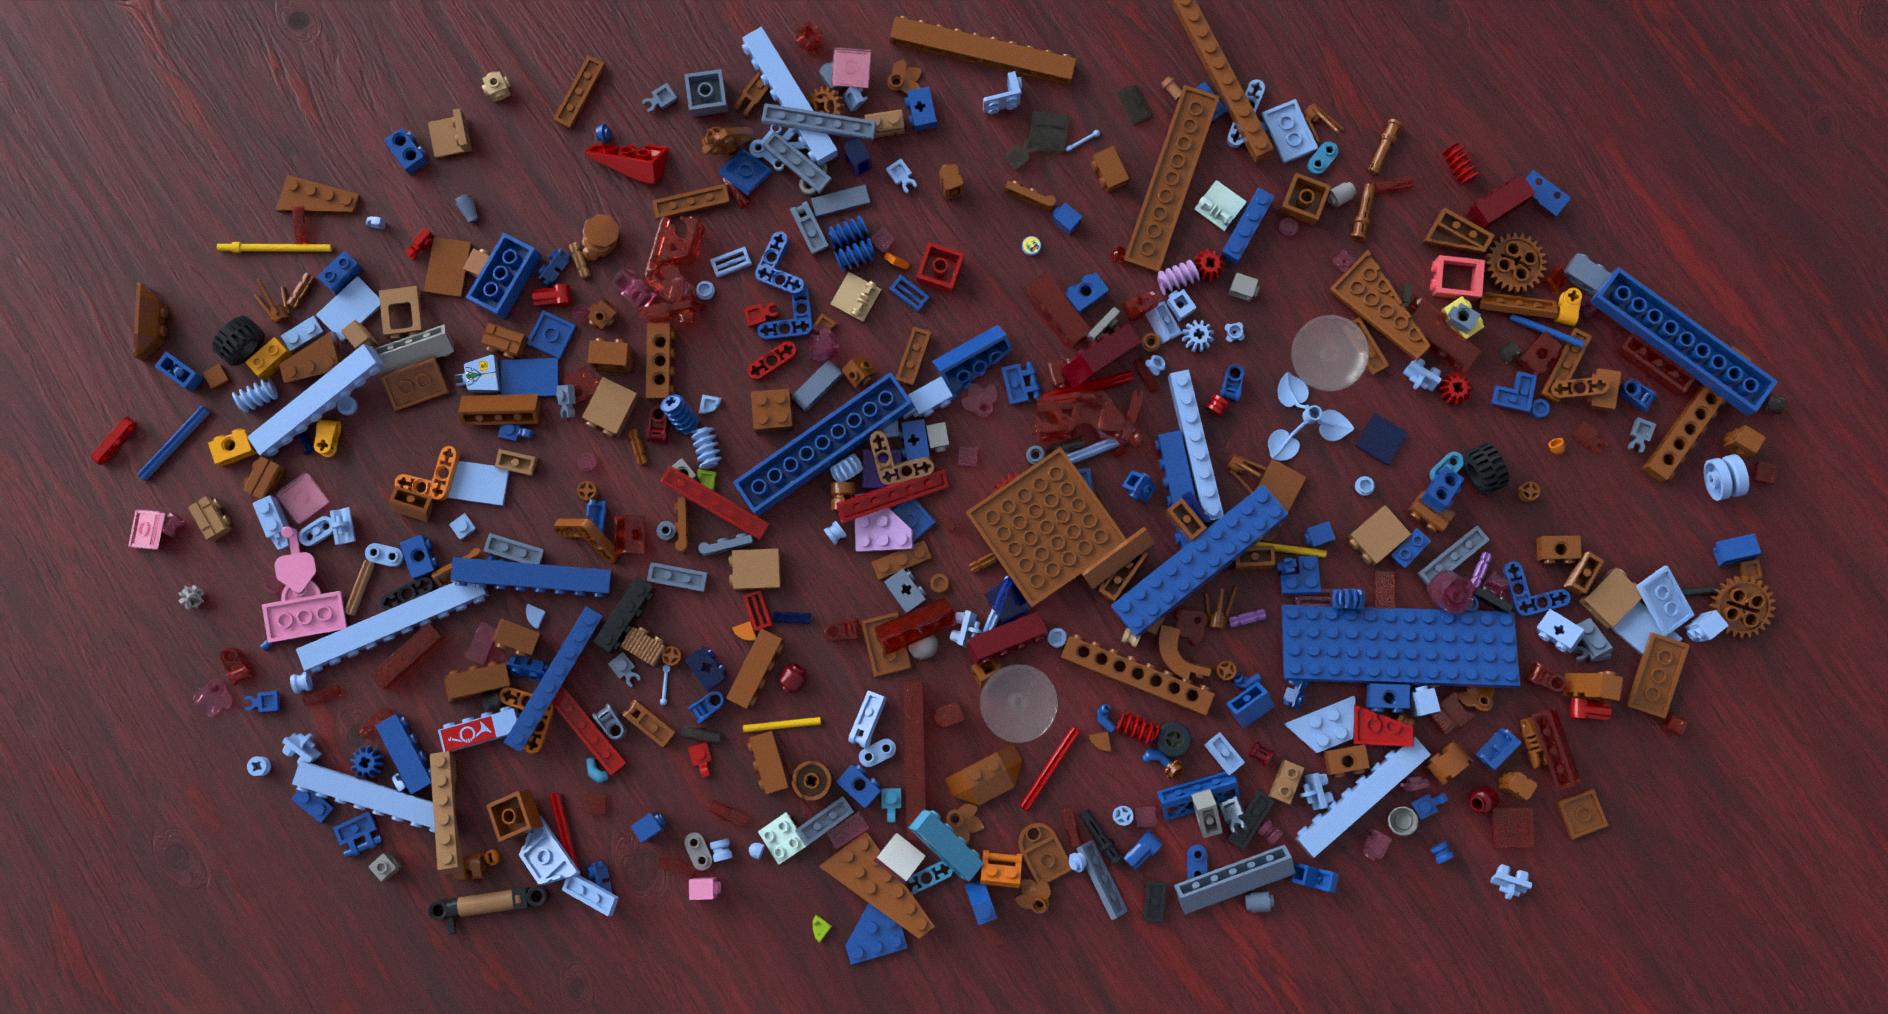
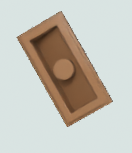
(516, 462)

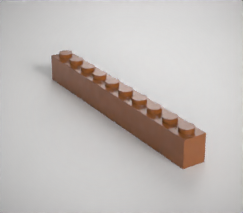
(982, 50)
(1224, 79)

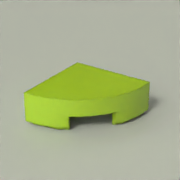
(707, 478)
(820, 927)

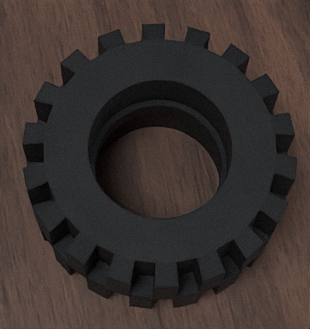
(238, 340)
(1486, 469)

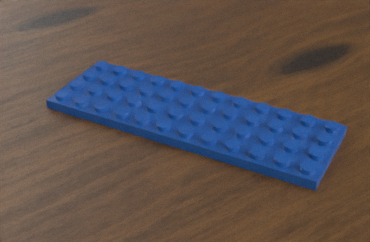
(1399, 646)

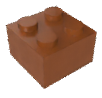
(1305, 199)
(610, 356)
(772, 410)
(515, 636)
(514, 815)

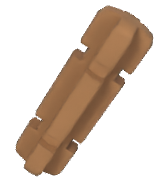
(579, 260)

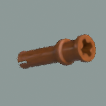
(1388, 139)
(1362, 221)

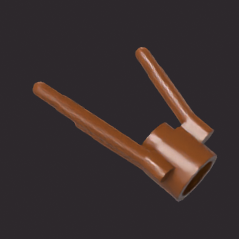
(1315, 113)
(278, 313)
(1238, 464)
(1219, 619)

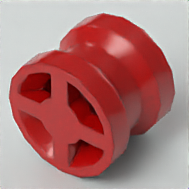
(1217, 405)

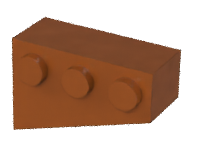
(313, 360)
(1595, 687)

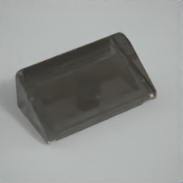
(1135, 104)

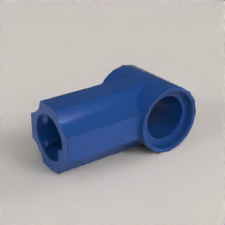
(1146, 846)

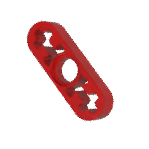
(758, 365)
(113, 440)

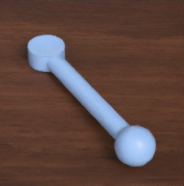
(1096, 133)
(666, 668)

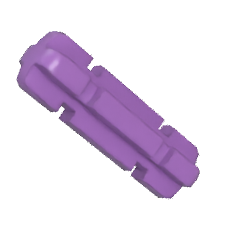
(1481, 569)
(1247, 618)

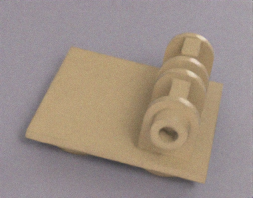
(856, 296)

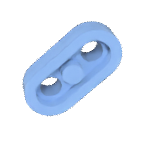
(317, 530)
(383, 555)
(877, 752)

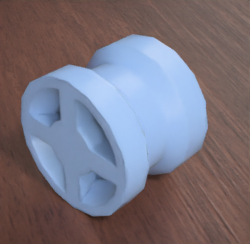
(835, 532)
(301, 682)
(263, 767)
(1124, 818)

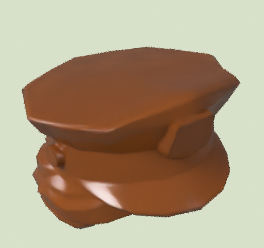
(599, 236)

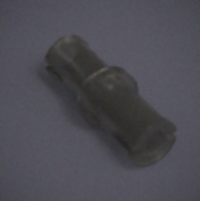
(1067, 445)
(701, 734)

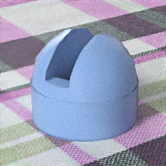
(756, 850)

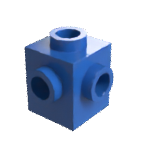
(1139, 486)

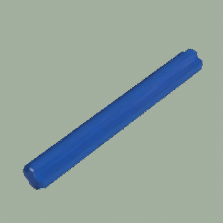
(173, 443)

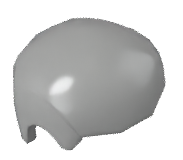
(924, 648)
(1403, 821)

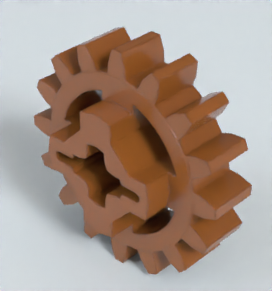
(828, 104)

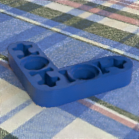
(772, 267)
(798, 319)
(1525, 596)

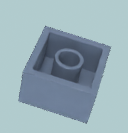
(706, 93)

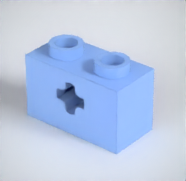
(1555, 623)
(1705, 626)
(1423, 701)

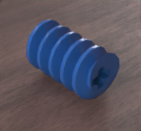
(847, 232)
(855, 255)
(679, 413)

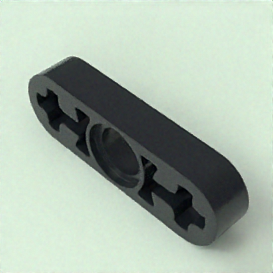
(418, 583)

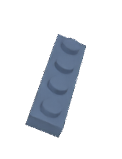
(797, 162)
(1455, 554)
(1102, 880)

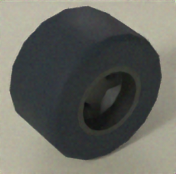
(1178, 736)

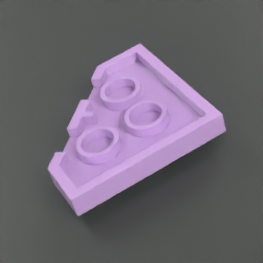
(882, 532)

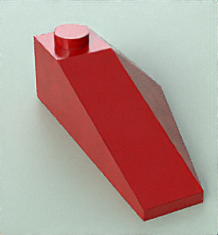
(638, 163)

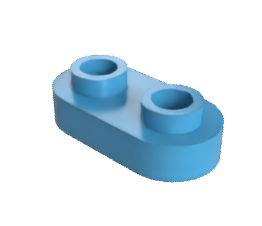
(1323, 158)
(1457, 457)

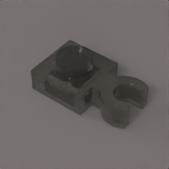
(1019, 155)

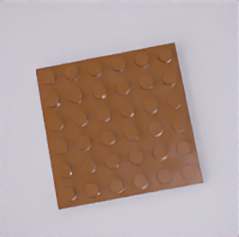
(1045, 527)

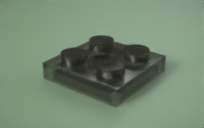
(1049, 131)

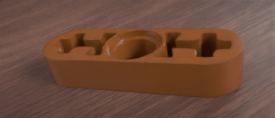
(1595, 391)

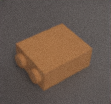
(610, 407)
(1378, 536)
(755, 569)
(1611, 598)

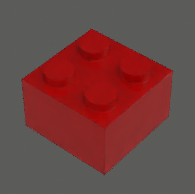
(940, 268)

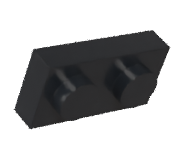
(1499, 603)
(1154, 901)

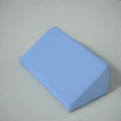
(1163, 323)

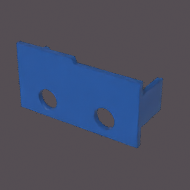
(1545, 194)

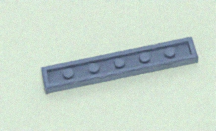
(819, 122)

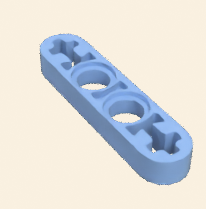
(1249, 91)

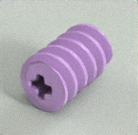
(1177, 276)

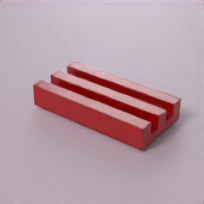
(762, 625)

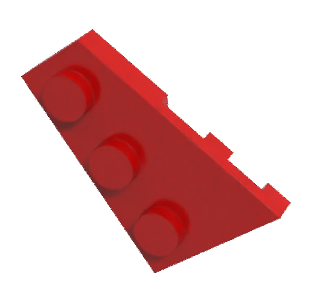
(1379, 729)

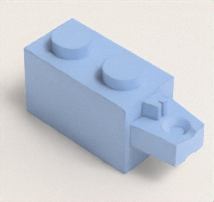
(929, 398)
(272, 520)

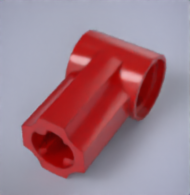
(557, 296)
(1587, 710)

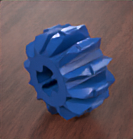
(1348, 598)
(361, 758)

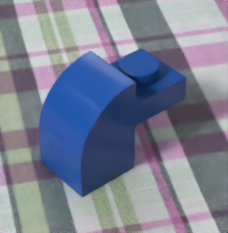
(1315, 877)

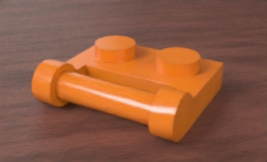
(1001, 874)

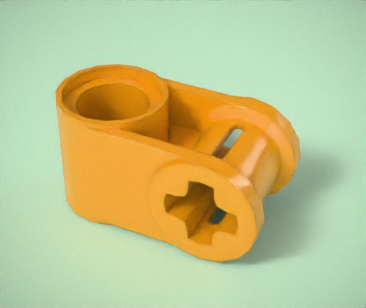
(1569, 310)
(327, 434)

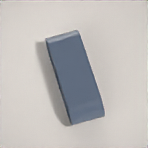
(817, 385)

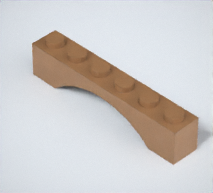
(446, 831)

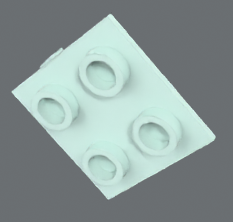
(1220, 205)
(782, 838)

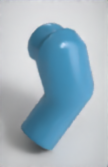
(595, 773)

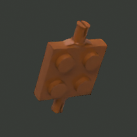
(727, 140)

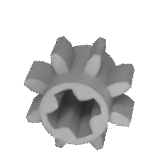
(191, 597)

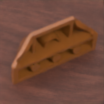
(149, 322)
(987, 777)

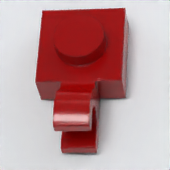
(700, 757)

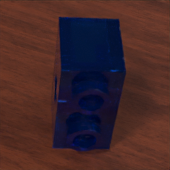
(857, 156)
(707, 679)

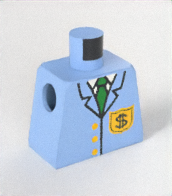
(481, 376)

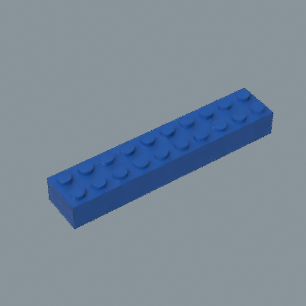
(1684, 341)
(823, 444)
(1199, 561)

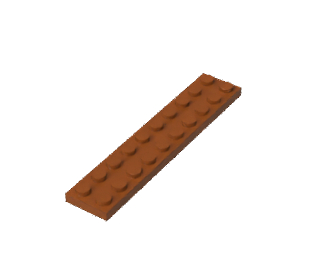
(1171, 178)

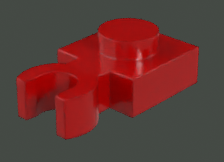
(421, 241)
(757, 314)

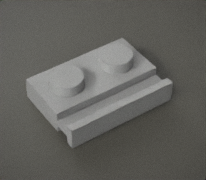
(1108, 321)

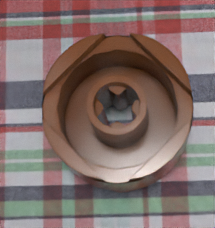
(1450, 763)
(801, 777)

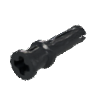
(1086, 816)

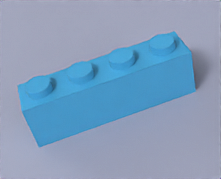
(946, 844)

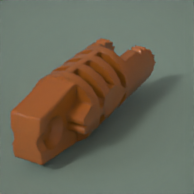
(1533, 743)

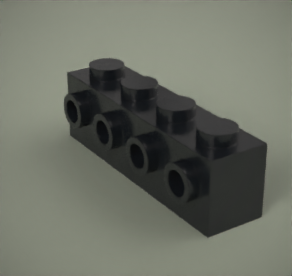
(624, 615)

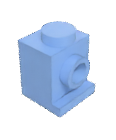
(1183, 298)

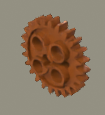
(1508, 277)
(1748, 590)

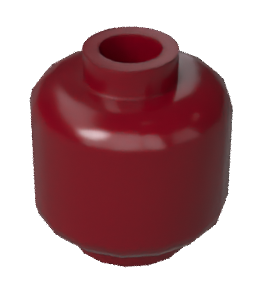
(793, 678)
(1484, 800)

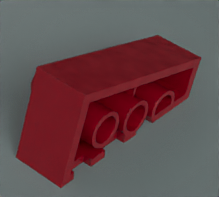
(1100, 354)

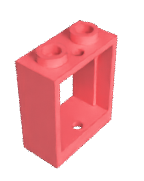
(1476, 279)

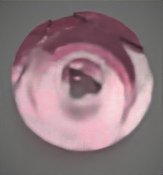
(1451, 591)

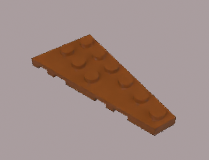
(1375, 300)
(862, 875)

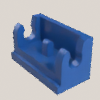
(1736, 550)
(1497, 748)

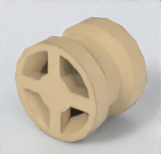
(1128, 637)

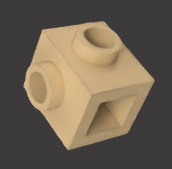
(496, 86)

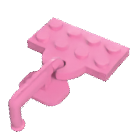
(306, 612)

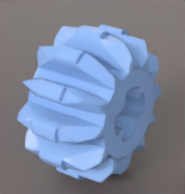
(1201, 330)
(846, 468)

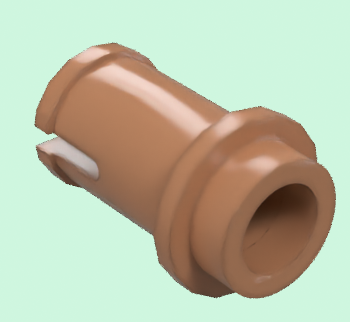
(1172, 87)

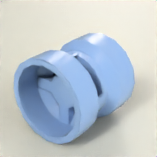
(721, 850)

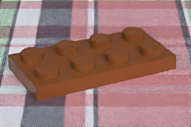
(1657, 675)

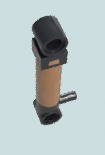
(486, 903)

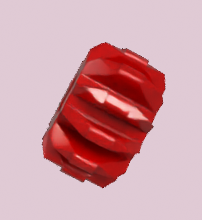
(1217, 267)
(1462, 389)

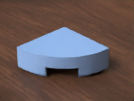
(375, 222)
(709, 404)
(535, 615)
(399, 782)

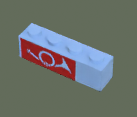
(478, 730)

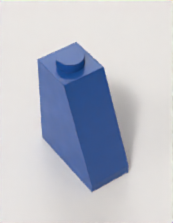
(980, 902)

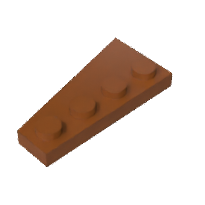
(316, 197)

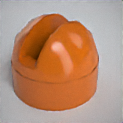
(1557, 446)
(495, 856)

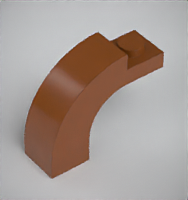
(1169, 651)

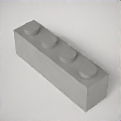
(415, 349)

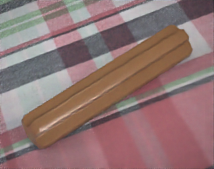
(359, 588)

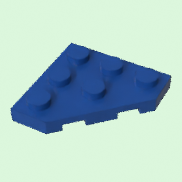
(874, 936)

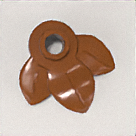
(905, 75)
(1472, 698)
(967, 821)
(1032, 893)

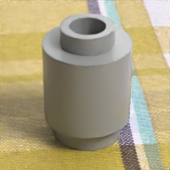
(1341, 194)

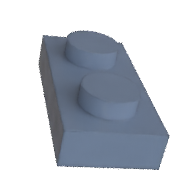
(1594, 639)

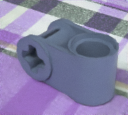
(608, 719)

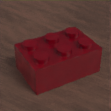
(1500, 202)

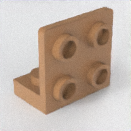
(450, 135)

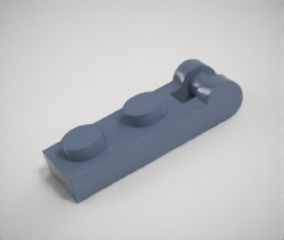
(809, 228)
(725, 544)

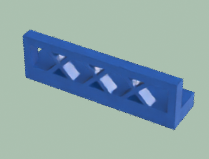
(1181, 794)

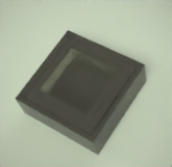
(1406, 294)

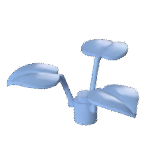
(1292, 392)

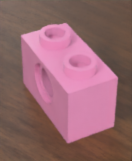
(704, 888)

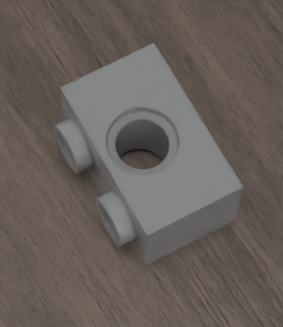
(1207, 813)

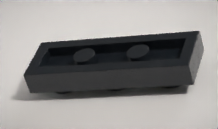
(1254, 815)

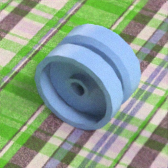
(1726, 477)

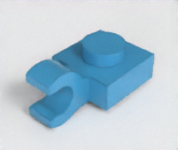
(891, 800)

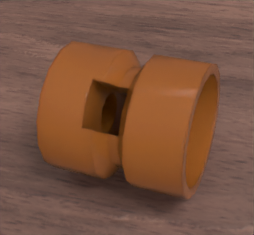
(841, 492)
(473, 866)

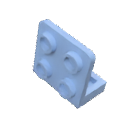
(1006, 100)

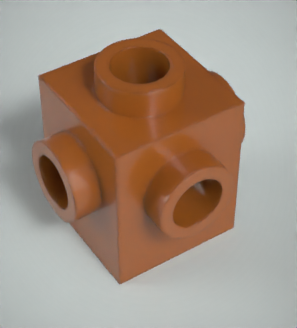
(608, 311)
(859, 371)

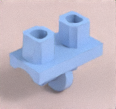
(1422, 376)
(342, 526)
(969, 628)
(302, 746)
(1314, 791)
(1509, 884)

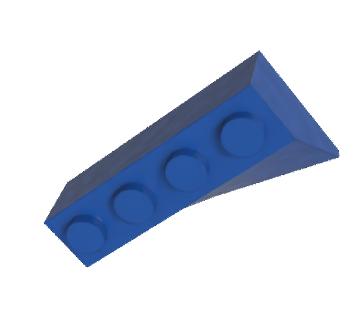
(972, 359)

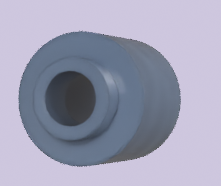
(1259, 902)

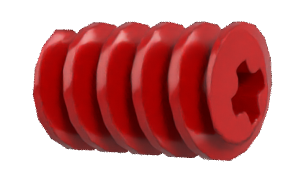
(1460, 163)
(1137, 728)

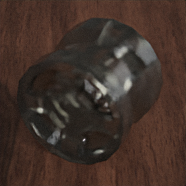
(1509, 352)
(1774, 403)
(491, 701)

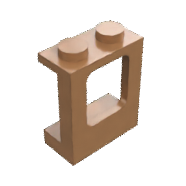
(399, 296)

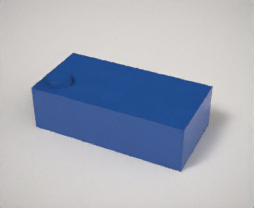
(504, 276)

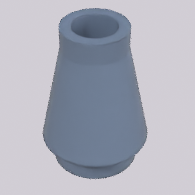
(467, 207)

